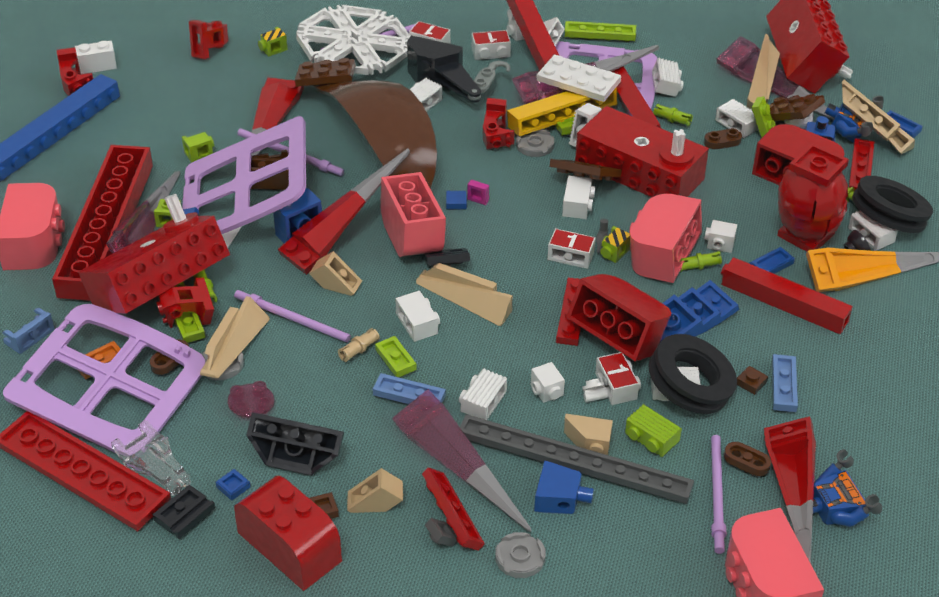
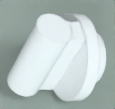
(594, 390)

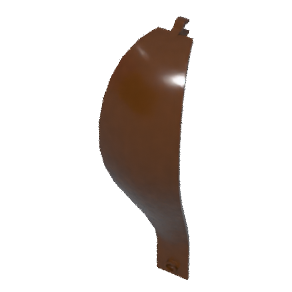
(390, 122)

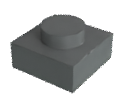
(441, 532)

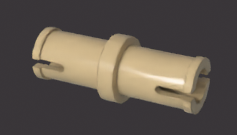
(358, 344)

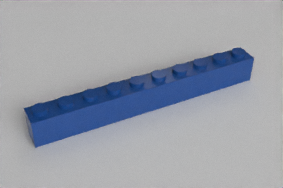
(56, 123)

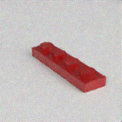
(861, 161)
(568, 331)
(453, 509)

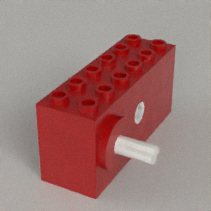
(808, 42)
(649, 156)
(155, 261)

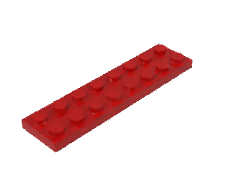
(83, 470)

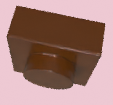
(752, 380)
(327, 504)

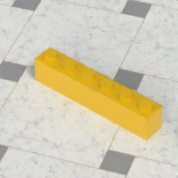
(551, 110)

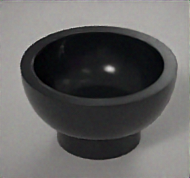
(856, 241)

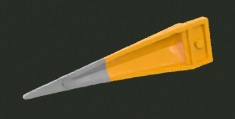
(847, 268)

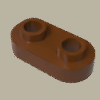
(723, 139)
(162, 364)
(747, 458)

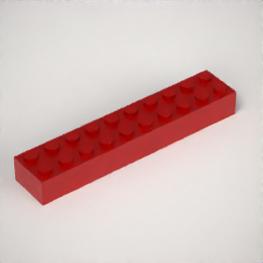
(107, 206)

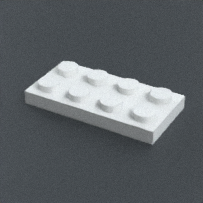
(579, 78)

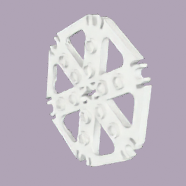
(349, 37)

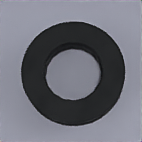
(892, 204)
(681, 390)

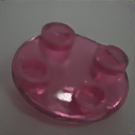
(250, 398)

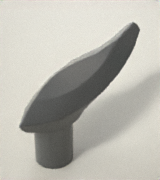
(602, 233)

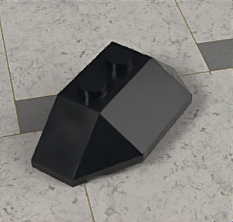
(293, 444)

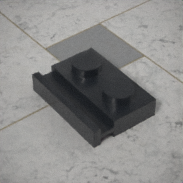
(452, 256)
(183, 511)

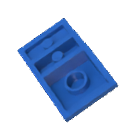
(698, 310)

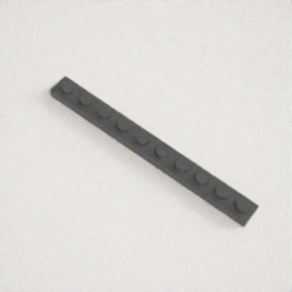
(578, 459)

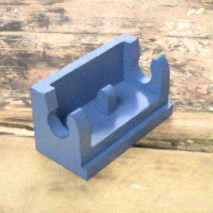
(30, 332)

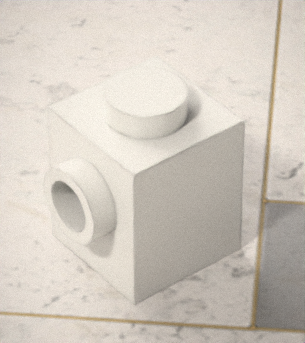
(721, 236)
(547, 382)

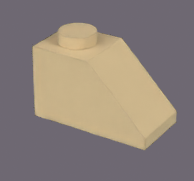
(335, 275)
(589, 432)
(375, 493)

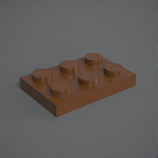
(325, 72)
(795, 106)
(585, 169)

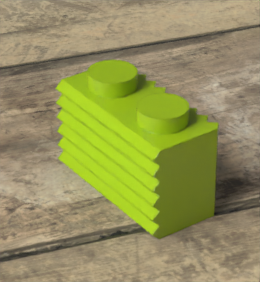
(652, 430)

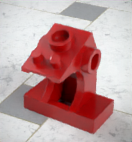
(211, 36)
(71, 77)
(494, 129)
(195, 299)

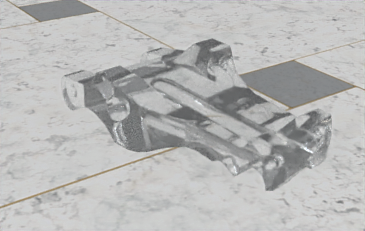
(153, 457)

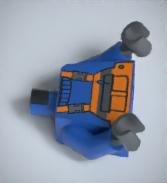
(848, 124)
(839, 499)

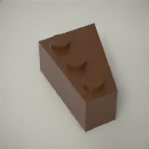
(277, 181)

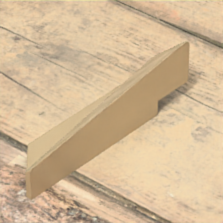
(764, 72)
(882, 122)
(468, 291)
(232, 336)

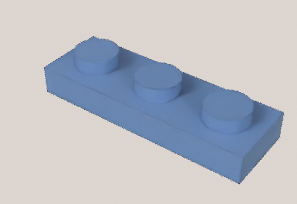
(784, 383)
(403, 389)

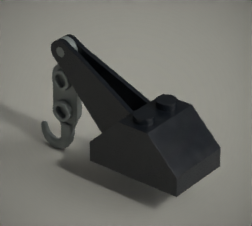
(444, 66)

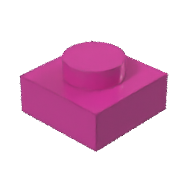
(478, 192)

